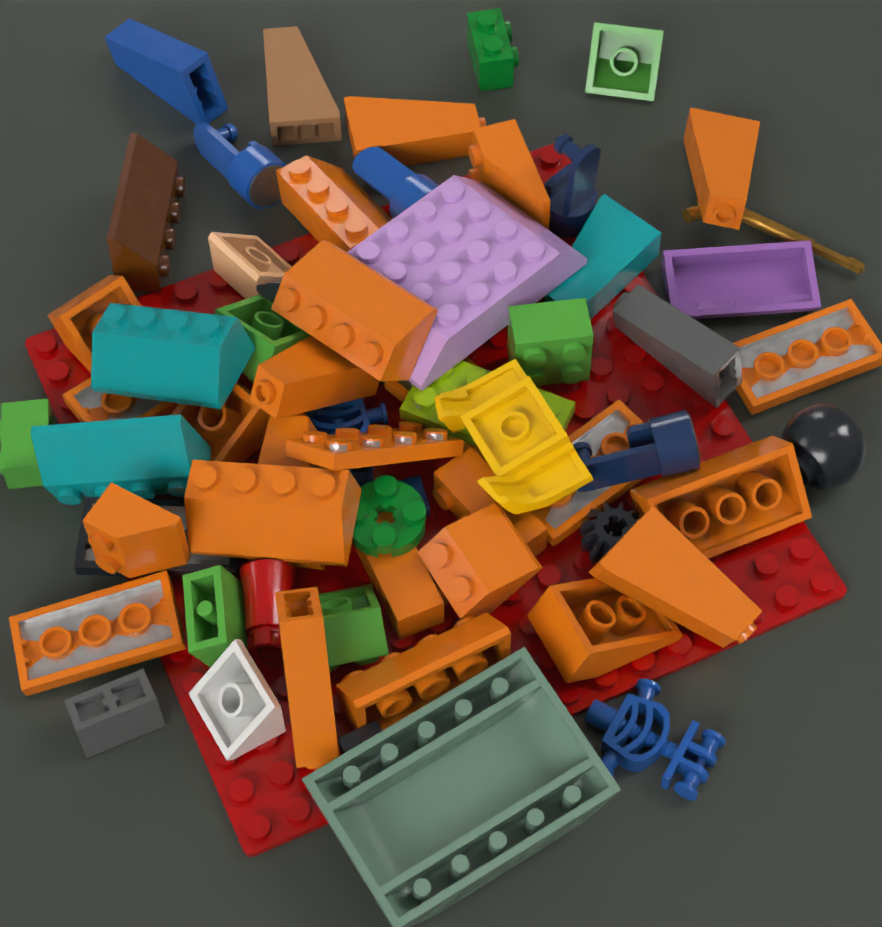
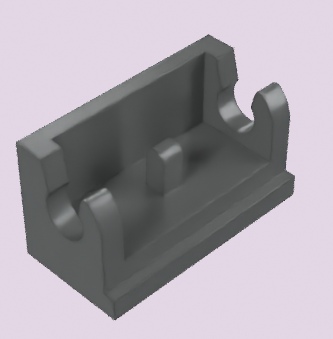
(115, 713)

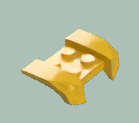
(517, 438)

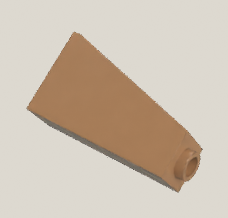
(297, 94)

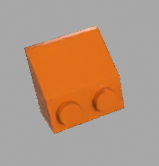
(82, 313)
(134, 534)
(479, 561)

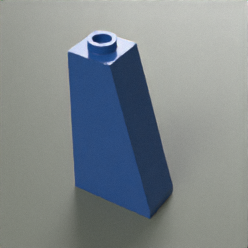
(169, 69)

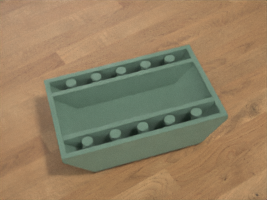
(461, 790)

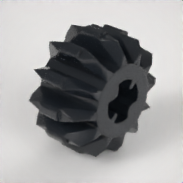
(601, 528)

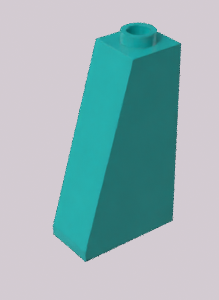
(616, 251)

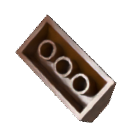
(145, 215)

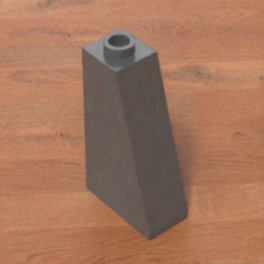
(680, 344)

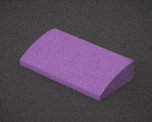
(741, 279)

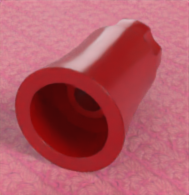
(259, 583)

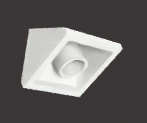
(237, 703)

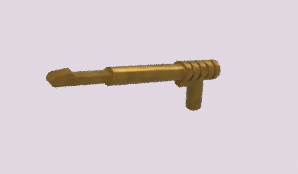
(784, 234)

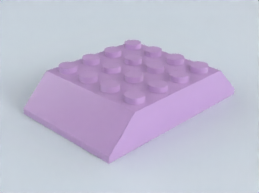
(469, 260)

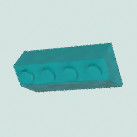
(168, 355)
(135, 453)

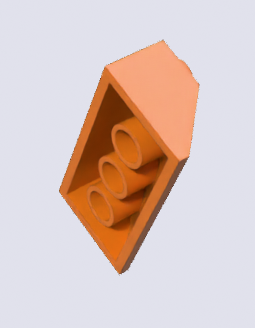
(329, 202)
(355, 312)
(731, 496)
(271, 512)
(423, 673)

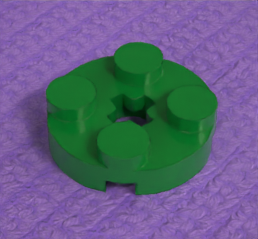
(408, 512)

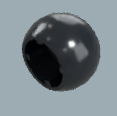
(826, 446)

